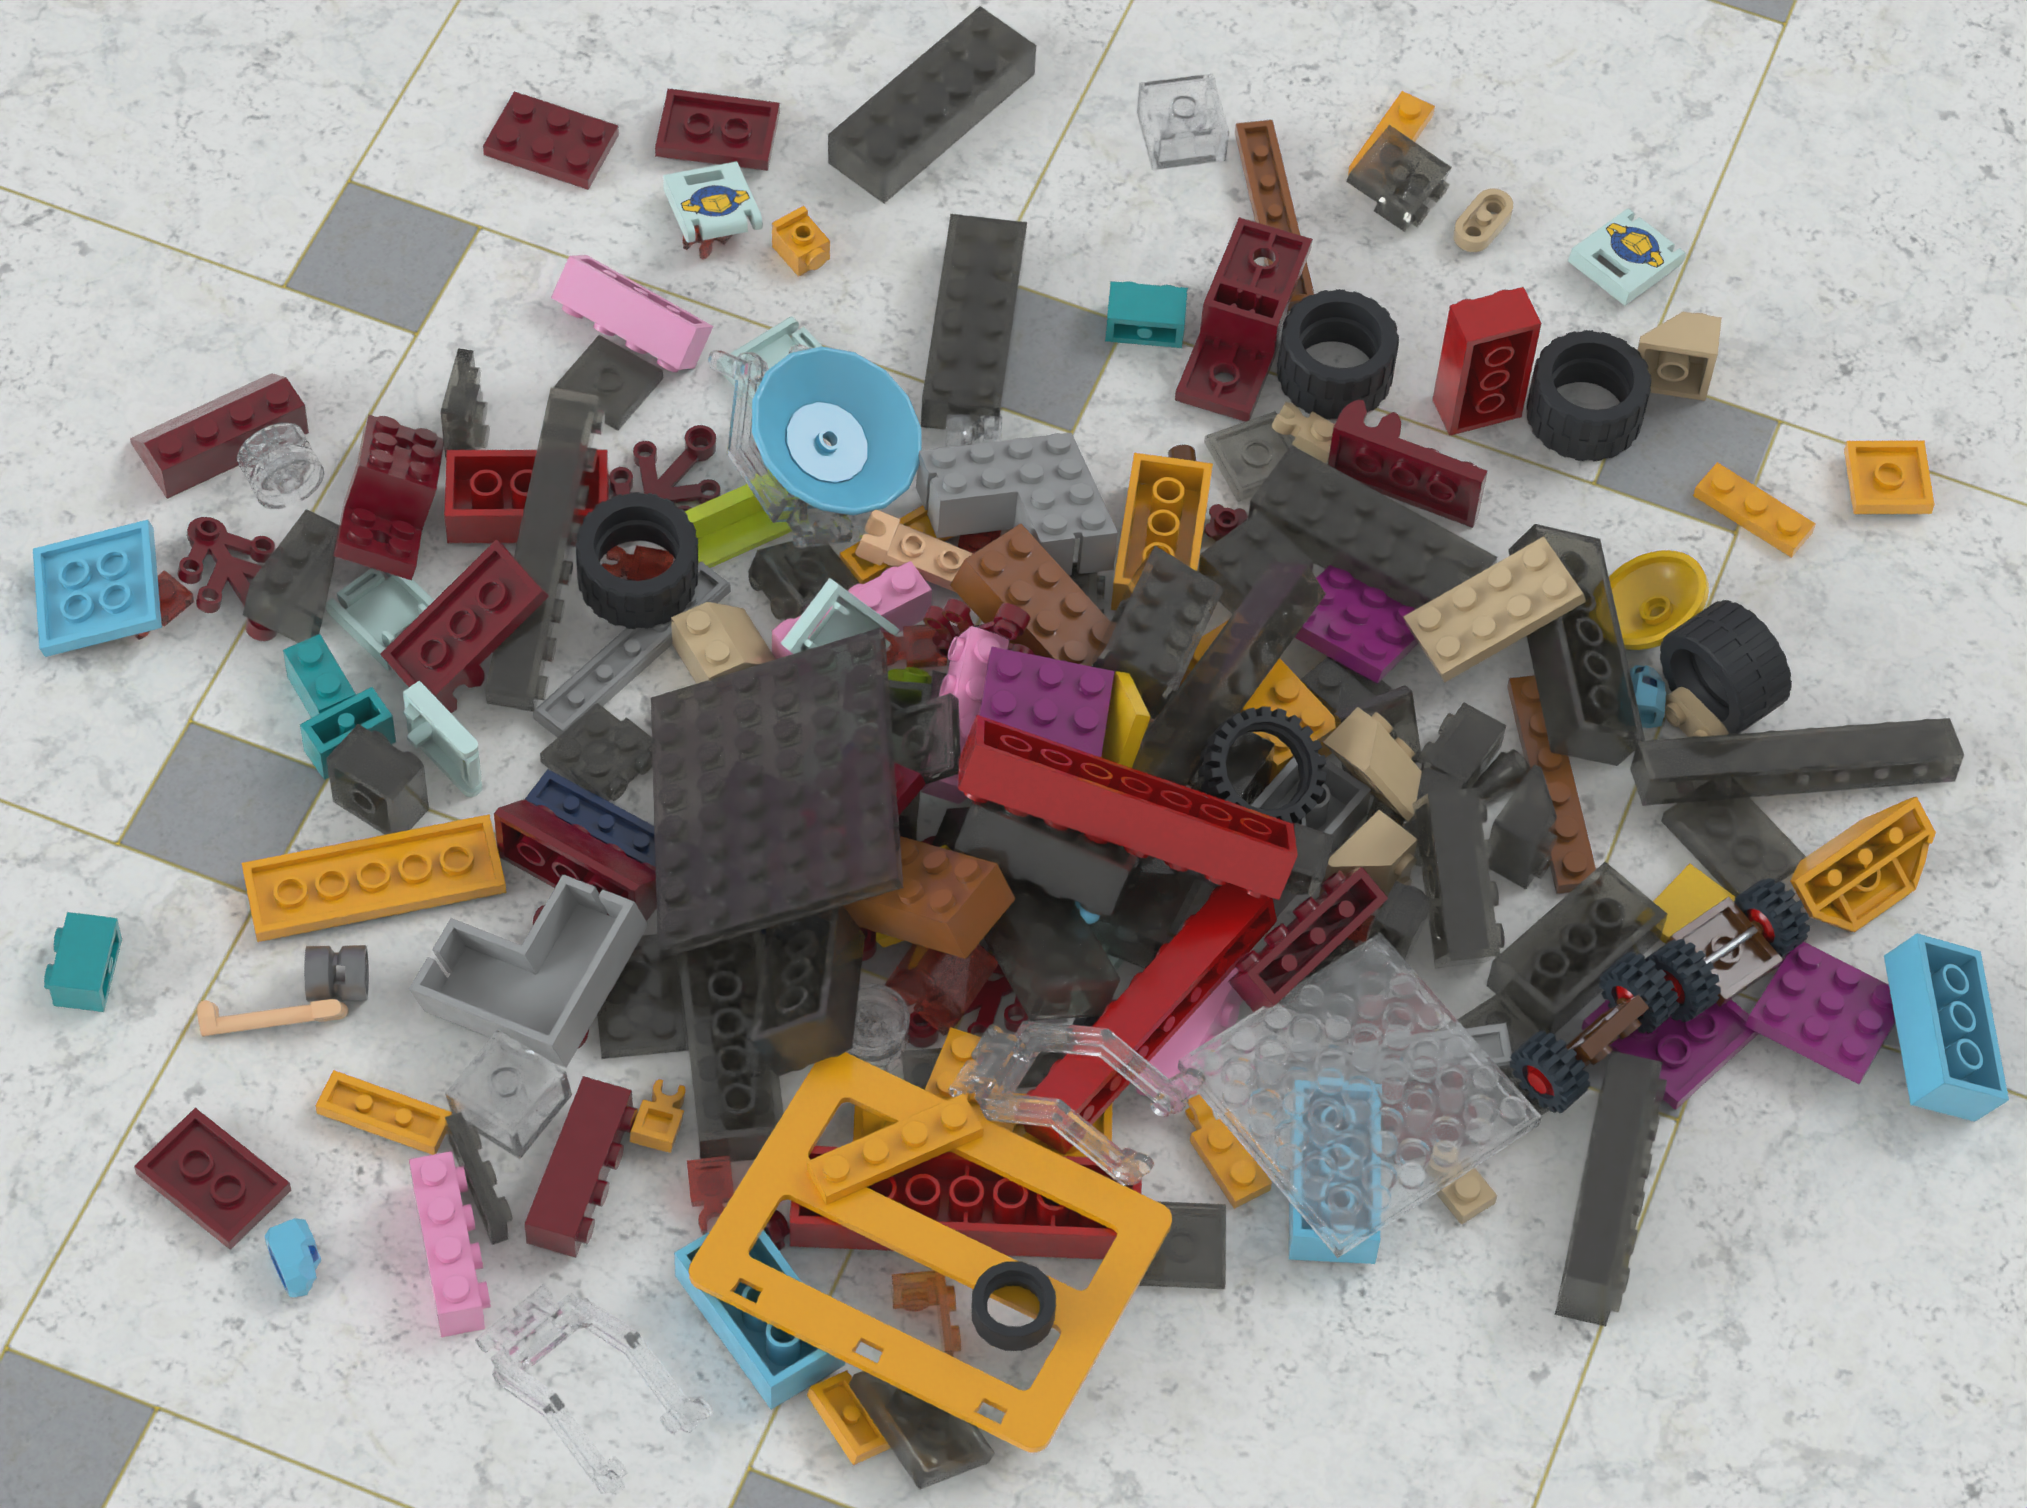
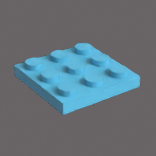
(96, 588)

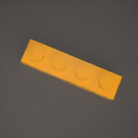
(894, 1148)

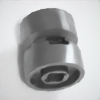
(321, 973)

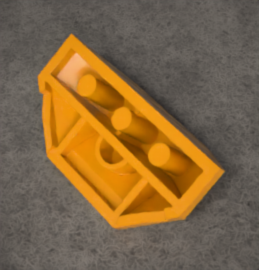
(1866, 867)

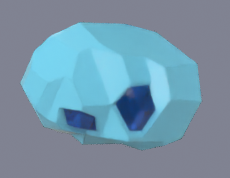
(1649, 694)
(293, 1255)

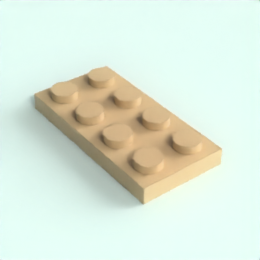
(1494, 609)

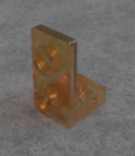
(928, 1288)

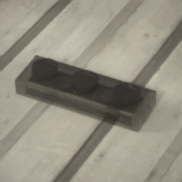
(479, 1177)

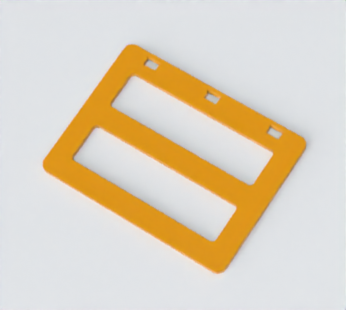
(1081, 1316)

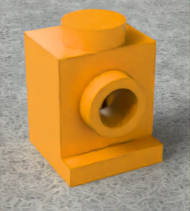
(800, 241)

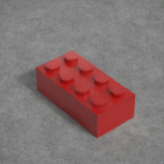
(1486, 360)
(490, 491)

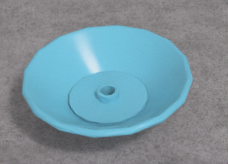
(855, 409)

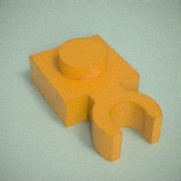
(659, 1120)

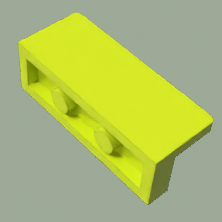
(732, 526)

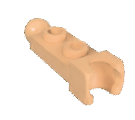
(898, 544)

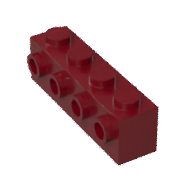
(1308, 939)
(579, 1167)

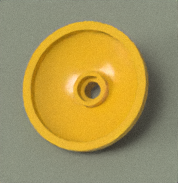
(1657, 596)

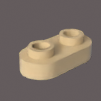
(1480, 222)
(1691, 715)

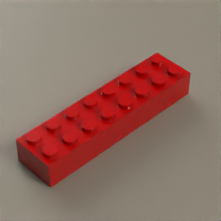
(1127, 808)
(973, 1204)

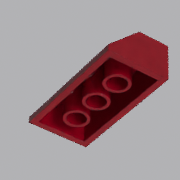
(209, 437)
(550, 847)

